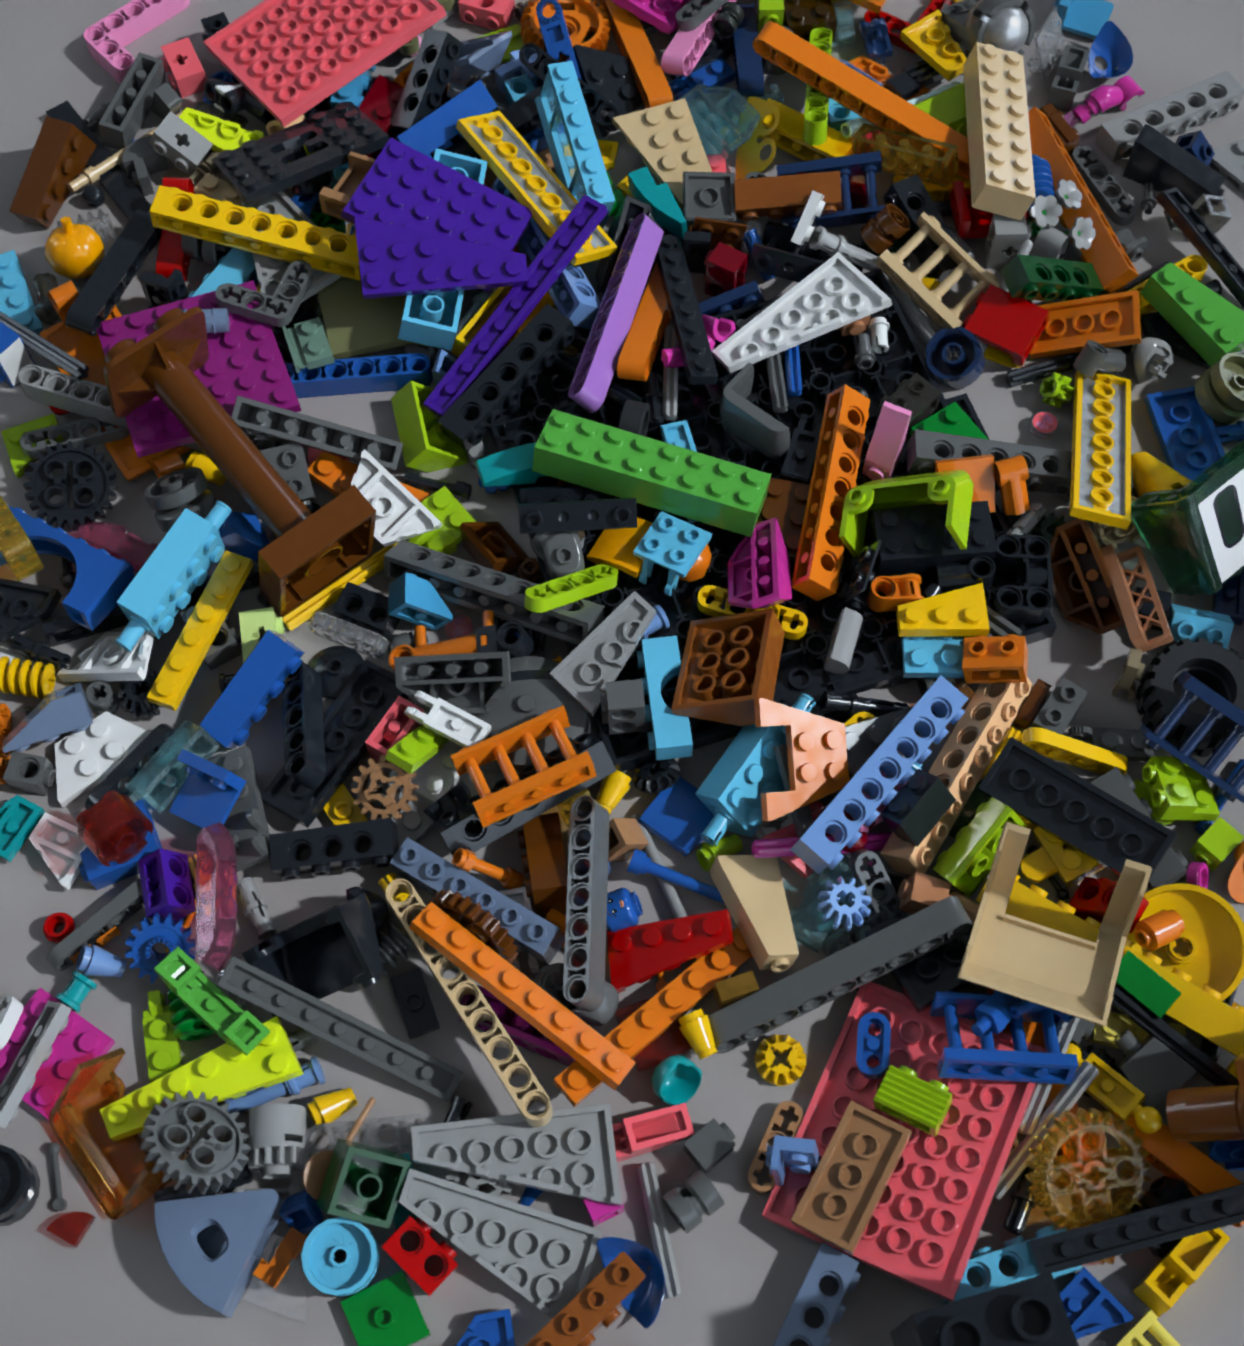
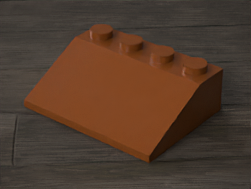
(729, 666)

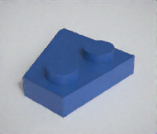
(1091, 1305)

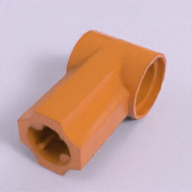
(1011, 478)

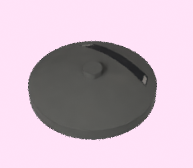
(529, 696)

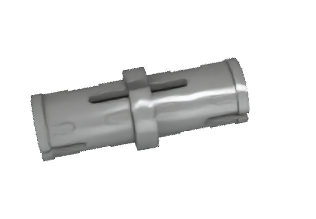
(255, 908)

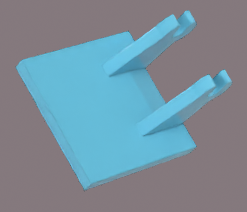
(671, 545)

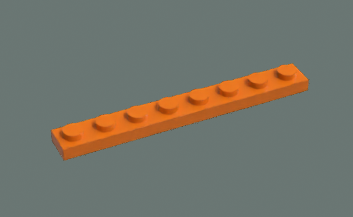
(522, 995)
(660, 1013)

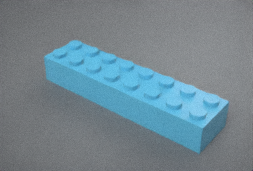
(434, 317)

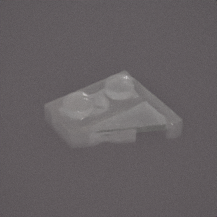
(289, 1296)

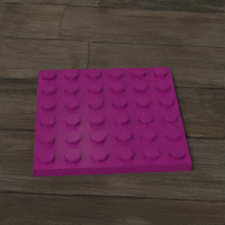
(239, 364)

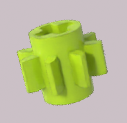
(1056, 390)

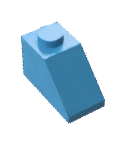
(417, 602)

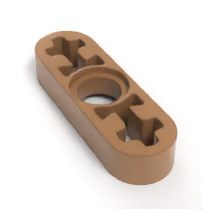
(776, 1121)

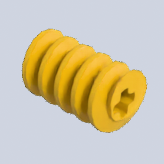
(26, 678)

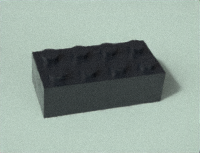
(918, 539)

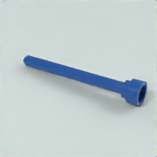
(642, 864)

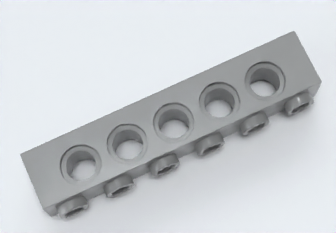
(1172, 114)

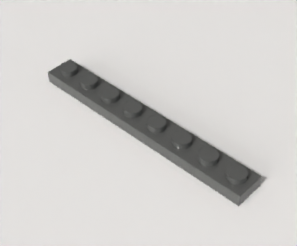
(340, 1029)

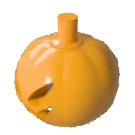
(74, 249)

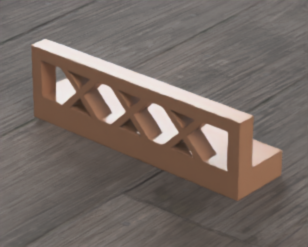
(1126, 601)

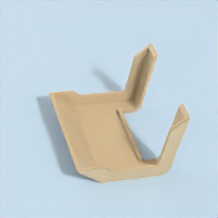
(1041, 961)

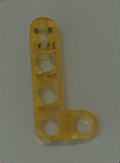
(16, 546)

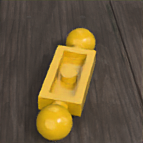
(1119, 1094)

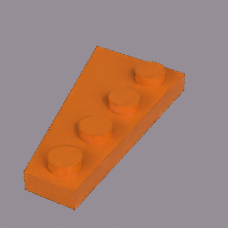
(337, 473)

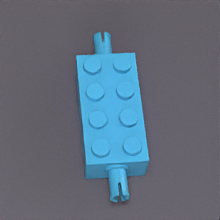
(172, 574)
(741, 775)

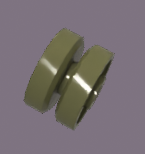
(1222, 389)

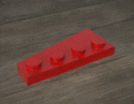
(663, 945)

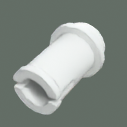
(878, 327)

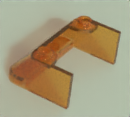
(109, 1168)

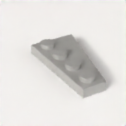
(604, 652)

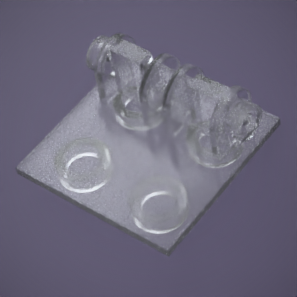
(1049, 45)

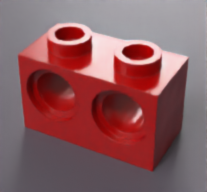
(1093, 899)
(413, 1261)

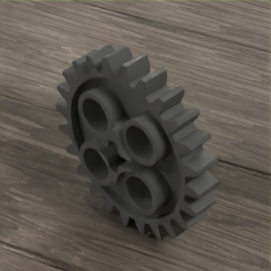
(214, 1158)

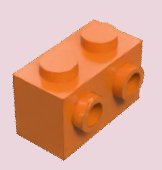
(995, 659)

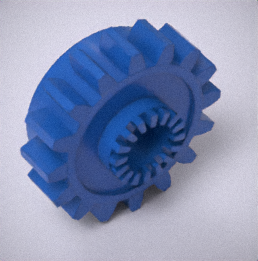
(153, 932)

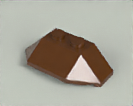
(1082, 579)

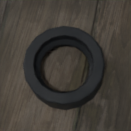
(635, 417)

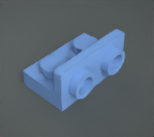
(791, 1152)

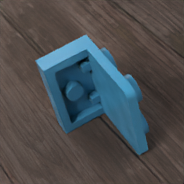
(1083, 16)

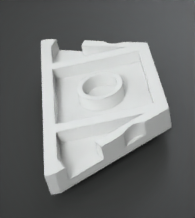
(397, 510)
(111, 662)
(92, 754)

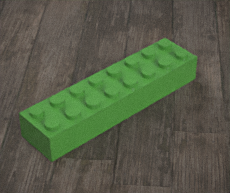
(651, 472)

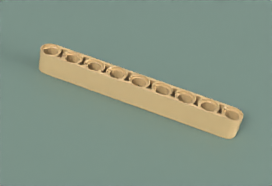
(474, 1013)

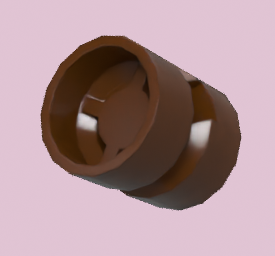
(889, 225)

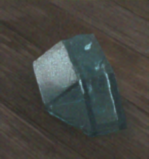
(722, 116)

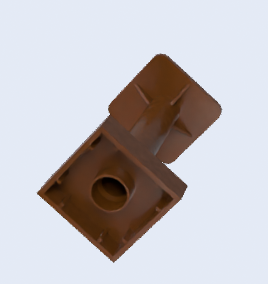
(308, 546)

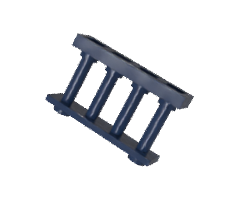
(852, 165)
(1217, 708)

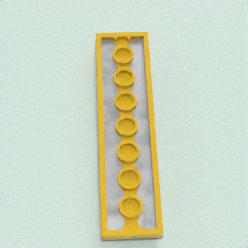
(529, 179)
(1101, 450)

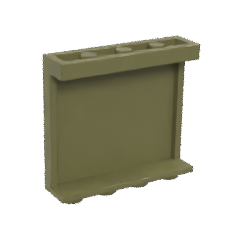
(359, 324)

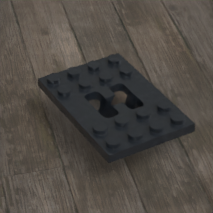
(263, 167)

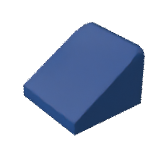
(301, 1212)

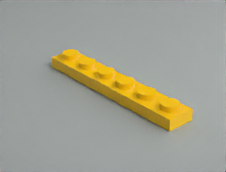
(200, 631)

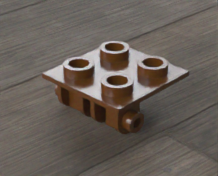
(721, 231)

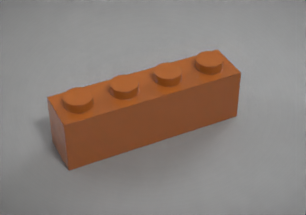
(785, 195)

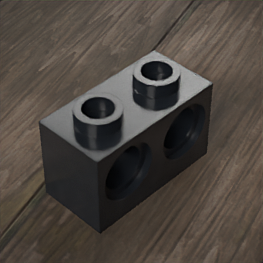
(370, 606)

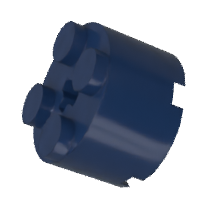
(957, 343)

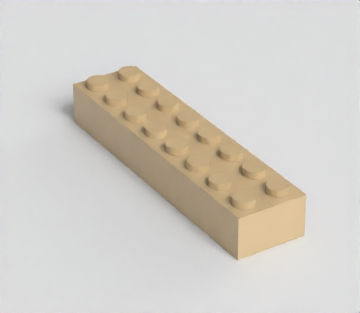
(998, 132)

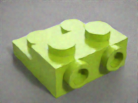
(1179, 790)

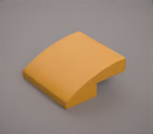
(617, 547)

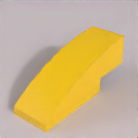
(1179, 1269)

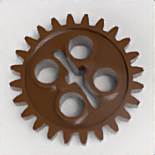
(477, 922)

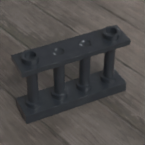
(787, 259)
(573, 510)

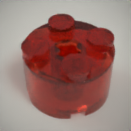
(114, 828)

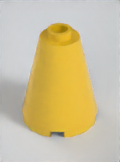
(1154, 475)

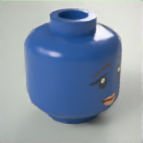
(622, 909)

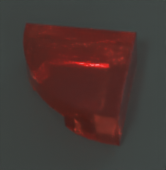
(72, 1226)

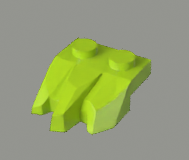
(451, 515)

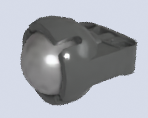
(993, 22)

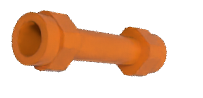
(468, 860)

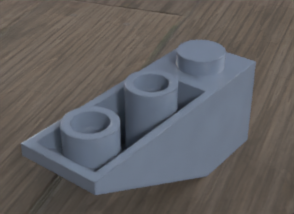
(56, 714)

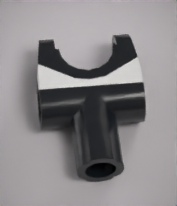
(233, 98)

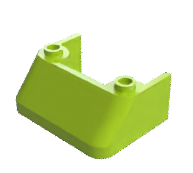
(943, 487)

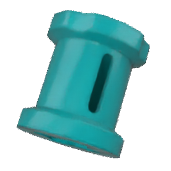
(76, 991)

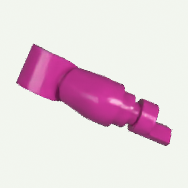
(1103, 99)
(716, 330)

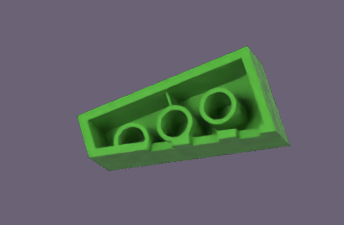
(1196, 312)

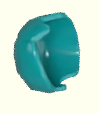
(676, 1080)

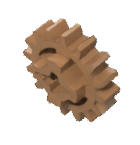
(391, 799)

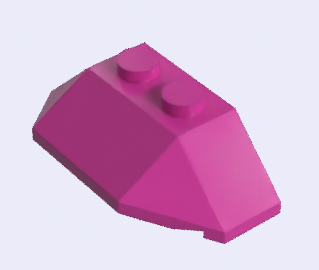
(760, 569)

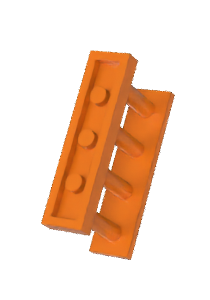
(534, 789)

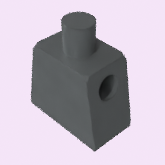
(1152, 1067)

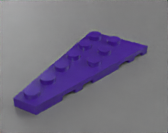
(413, 262)

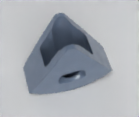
(217, 1242)

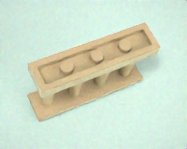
(912, 281)

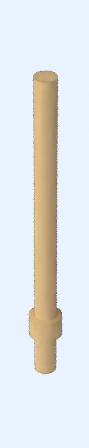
(92, 174)

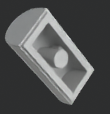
(843, 641)

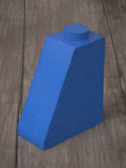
(103, 876)

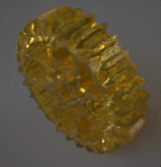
(1081, 1161)

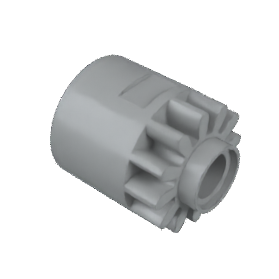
(277, 1140)

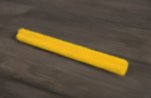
(333, 591)

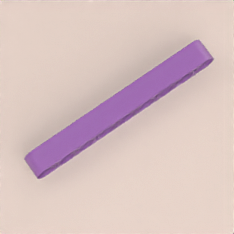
(615, 314)

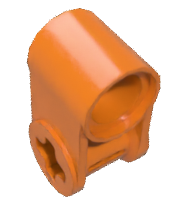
(898, 591)

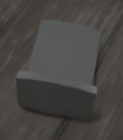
(750, 421)

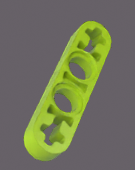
(570, 588)

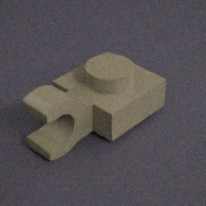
(1131, 670)

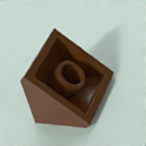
(492, 546)

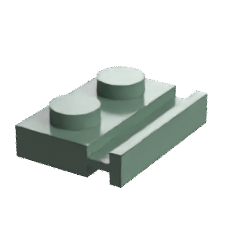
(308, 345)

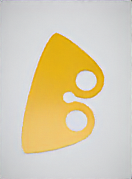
(748, 155)

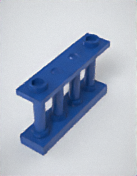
(1000, 1064)

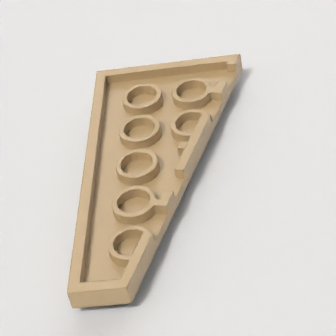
(666, 142)

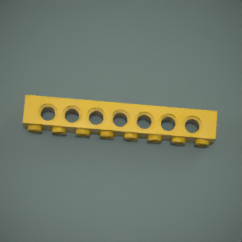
(245, 235)

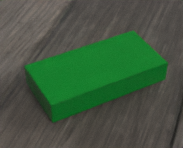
(1146, 985)

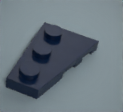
(733, 299)

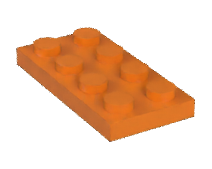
(1106, 319)

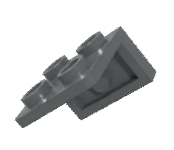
(292, 467)

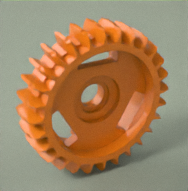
(581, 19)

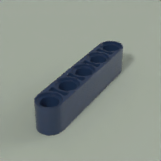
(746, 61)

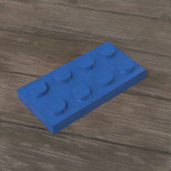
(1184, 431)

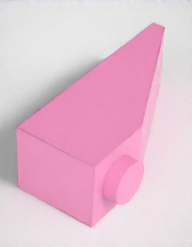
(887, 442)

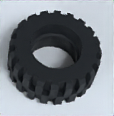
(1209, 664)

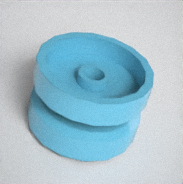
(320, 1257)

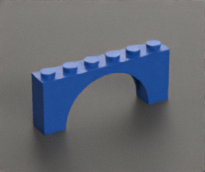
(98, 577)

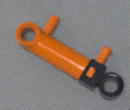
(487, 639)

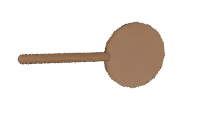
(317, 1165)

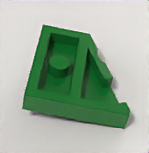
(950, 421)

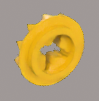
(780, 1074)

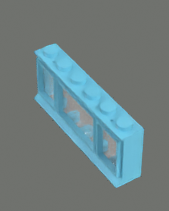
(572, 136)

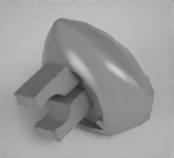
(1151, 359)

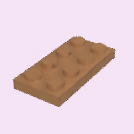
(851, 1177)

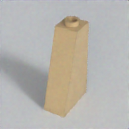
(759, 907)

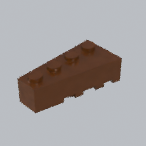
(54, 162)

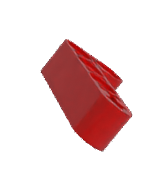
(170, 251)

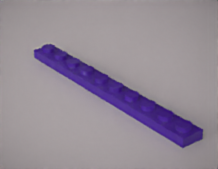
(517, 304)

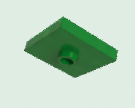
(386, 1314)

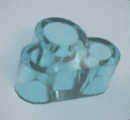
(845, 25)

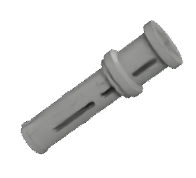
(832, 244)

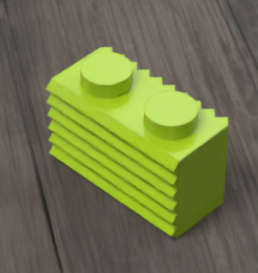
(913, 1099)

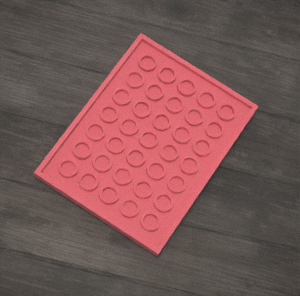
(309, 49)
(942, 1182)

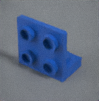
(207, 792)

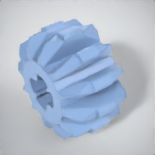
(844, 893)

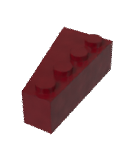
(381, 105)

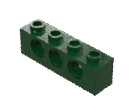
(1050, 279)

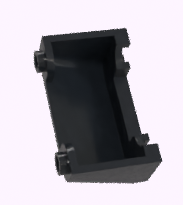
(324, 950)

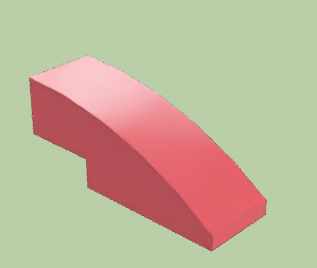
(651, 1131)

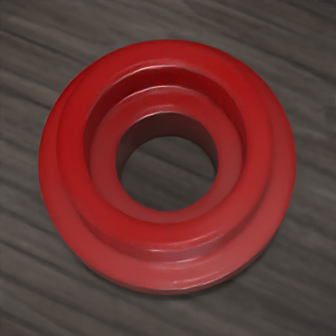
(53, 922)

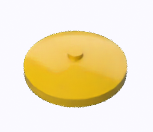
(1212, 938)

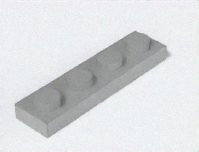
(29, 1059)

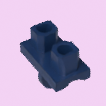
(876, 40)

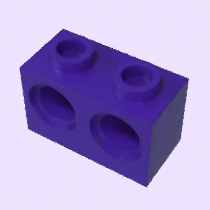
(166, 884)

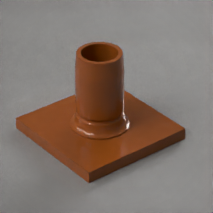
(1208, 1111)

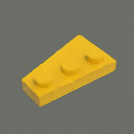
(934, 44)
(946, 614)

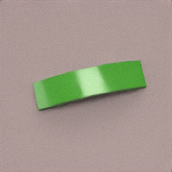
(209, 1003)

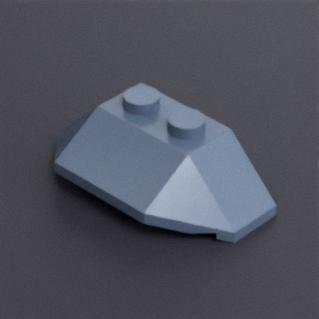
(481, 56)

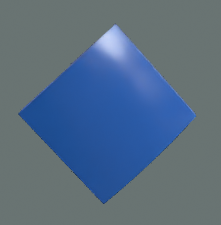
(678, 817)

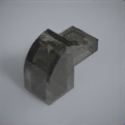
(1211, 209)

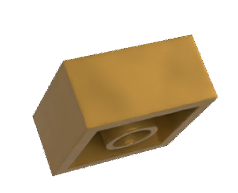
(734, 989)

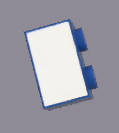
(12, 356)

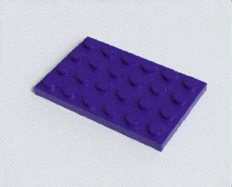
(433, 198)

